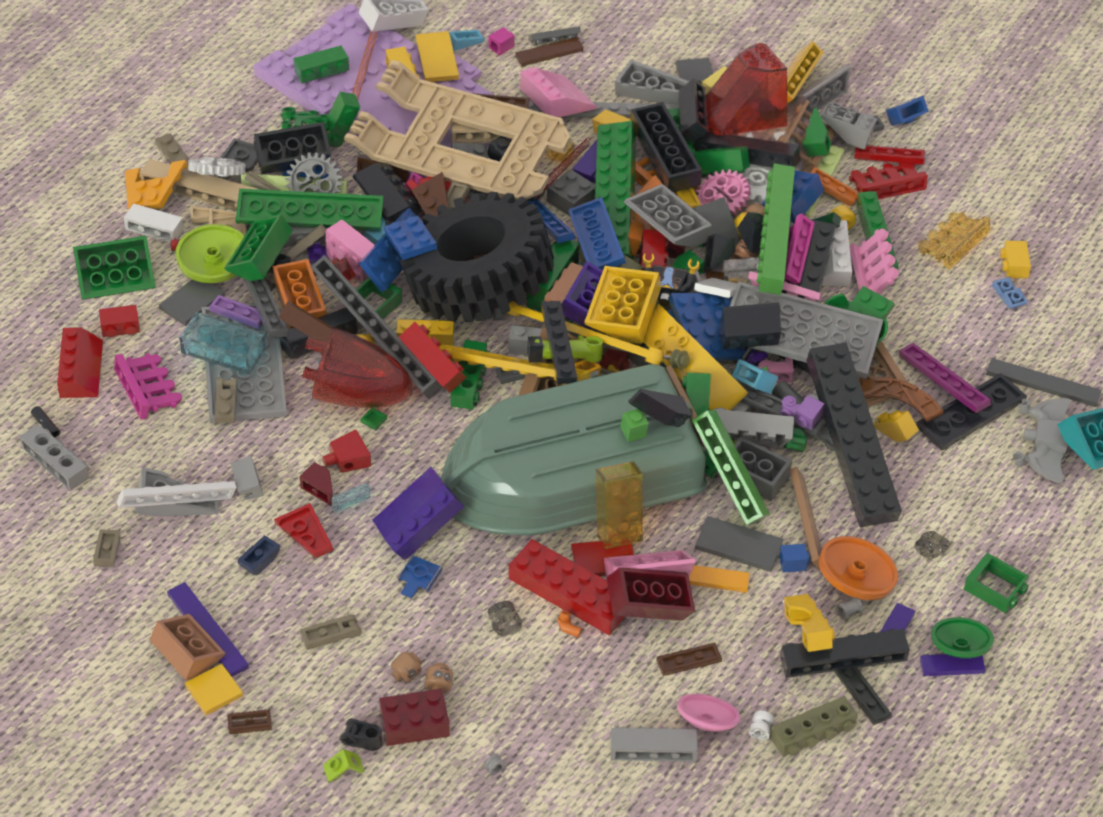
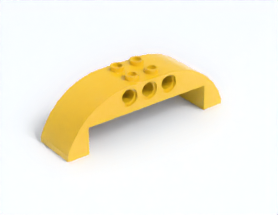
(669, 335)

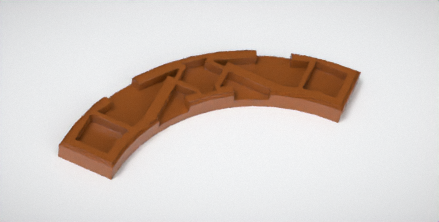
(903, 392)

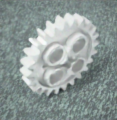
(220, 167)

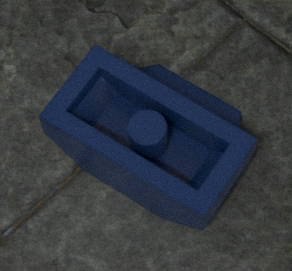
(259, 555)

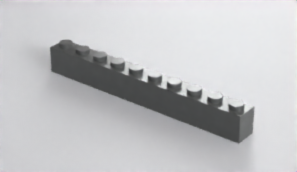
(376, 326)

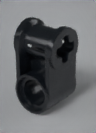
(361, 735)

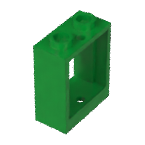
(392, 295)
(1003, 571)

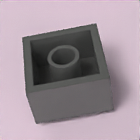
(570, 191)

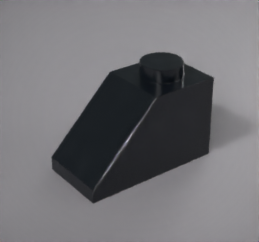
(717, 250)

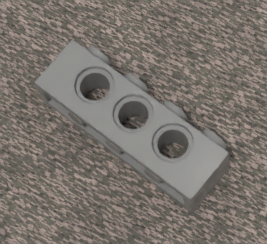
(54, 457)

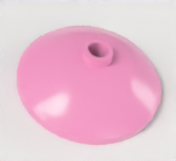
(708, 712)

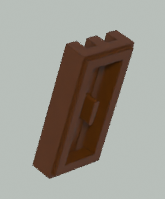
(249, 725)

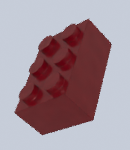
(414, 717)

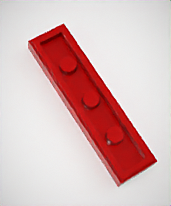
(890, 154)

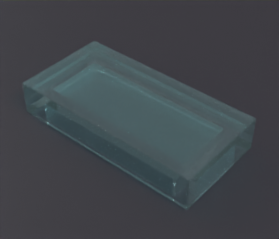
(351, 498)

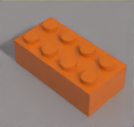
(298, 285)

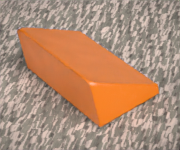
(635, 235)

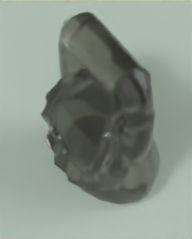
(928, 547)
(502, 613)

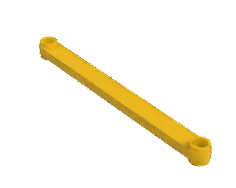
(652, 355)

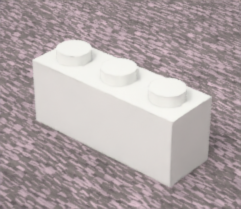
(153, 223)

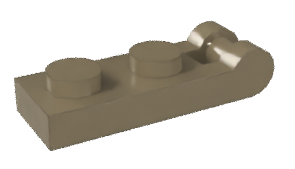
(225, 400)
(330, 631)

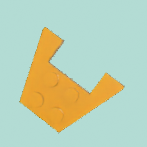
(152, 192)

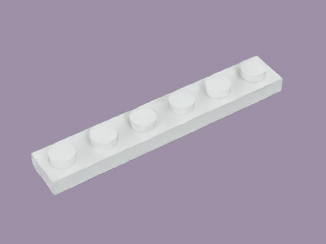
(176, 494)

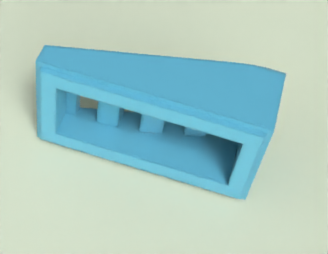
(459, 38)

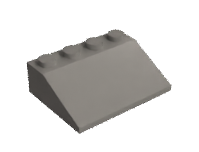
(671, 216)

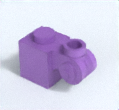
(805, 414)

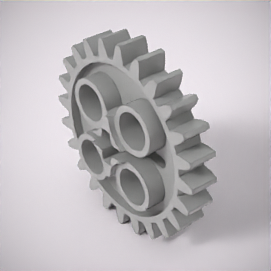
(308, 166)

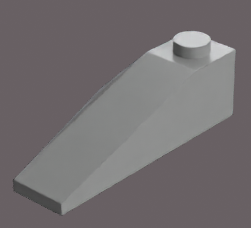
(158, 478)

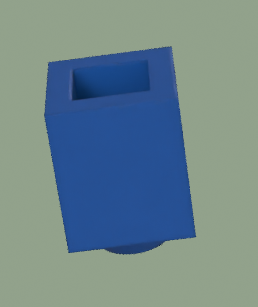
(794, 558)

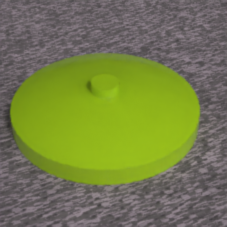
(206, 252)

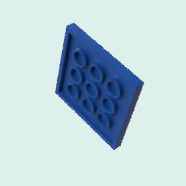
(701, 318)

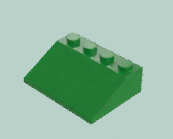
(114, 267)

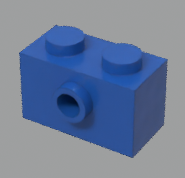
(907, 111)

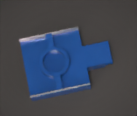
(418, 574)

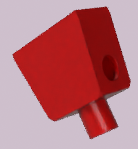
(348, 453)

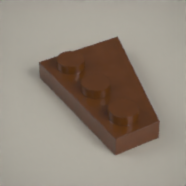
(432, 194)

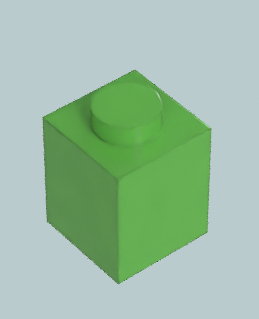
(634, 425)

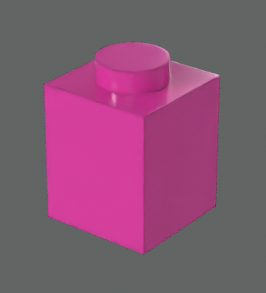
(501, 41)

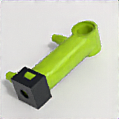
(587, 349)

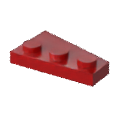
(306, 530)

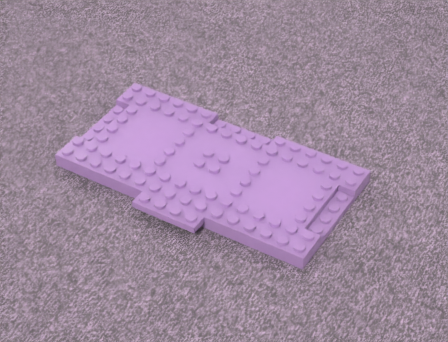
(352, 32)

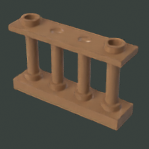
(801, 111)

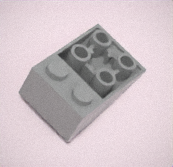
(850, 124)

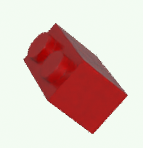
(119, 321)

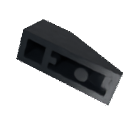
(661, 406)

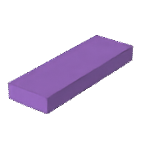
(236, 311)

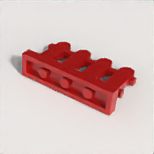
(894, 185)

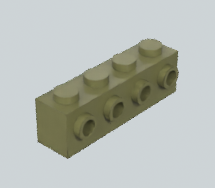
(814, 726)

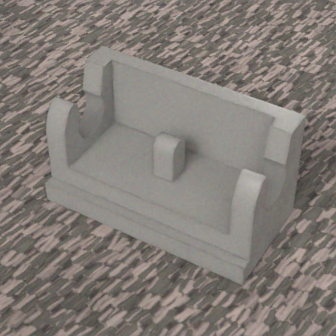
(247, 478)

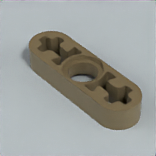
(305, 242)

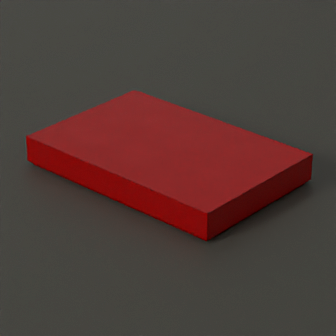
(592, 555)

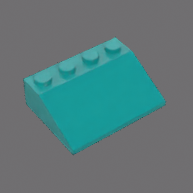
(1085, 436)

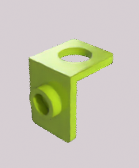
(340, 763)

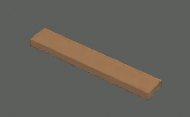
(806, 515)

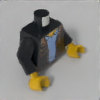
(672, 279)

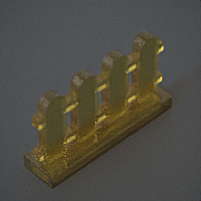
(964, 240)

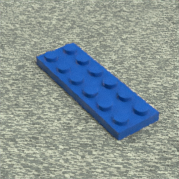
(596, 234)
(383, 261)

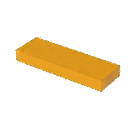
(719, 578)

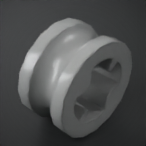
(495, 764)

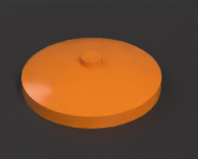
(858, 568)

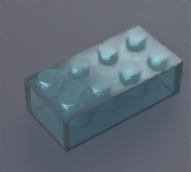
(222, 343)

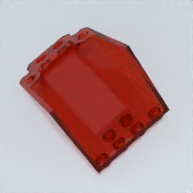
(749, 94)

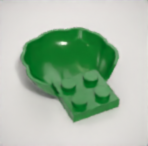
(866, 303)

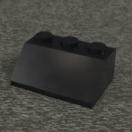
(751, 229)
(750, 325)

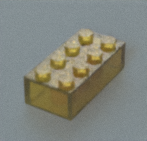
(619, 505)

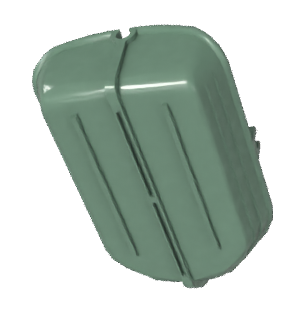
(536, 455)

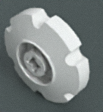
(757, 179)

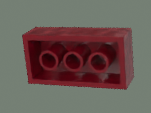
(650, 594)

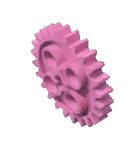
(729, 185)

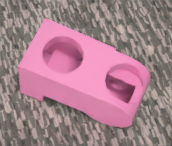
(783, 370)

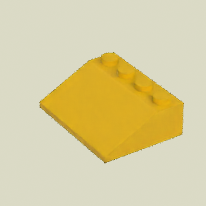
(624, 303)

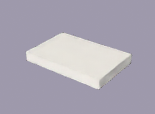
(716, 287)

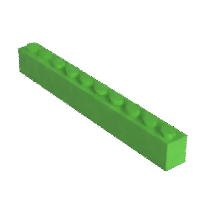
(776, 229)

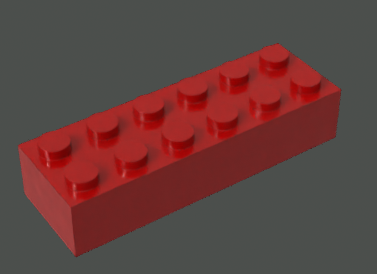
(564, 585)

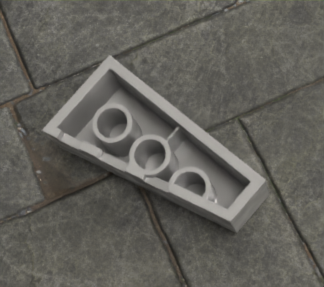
(648, 84)
(758, 428)

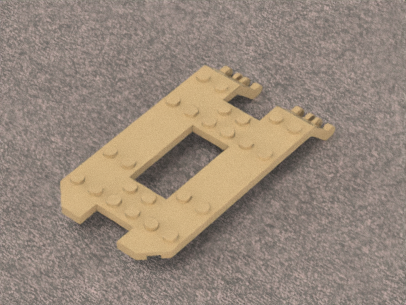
(437, 110)

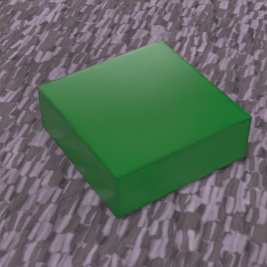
(373, 419)

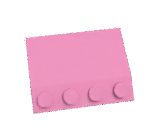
(554, 93)
(668, 561)

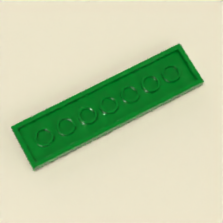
(310, 208)

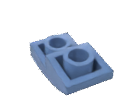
(1009, 294)

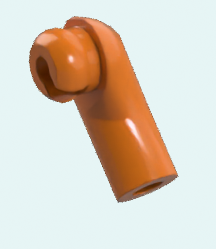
(566, 625)

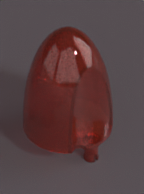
(356, 373)

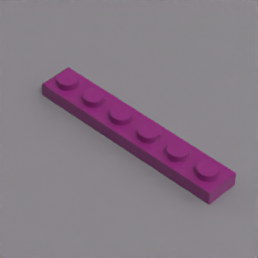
(944, 377)

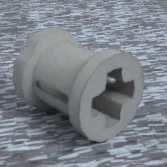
(848, 608)

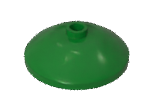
(962, 637)

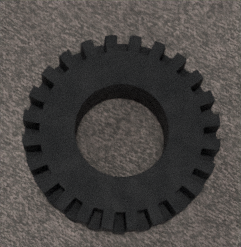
(515, 265)

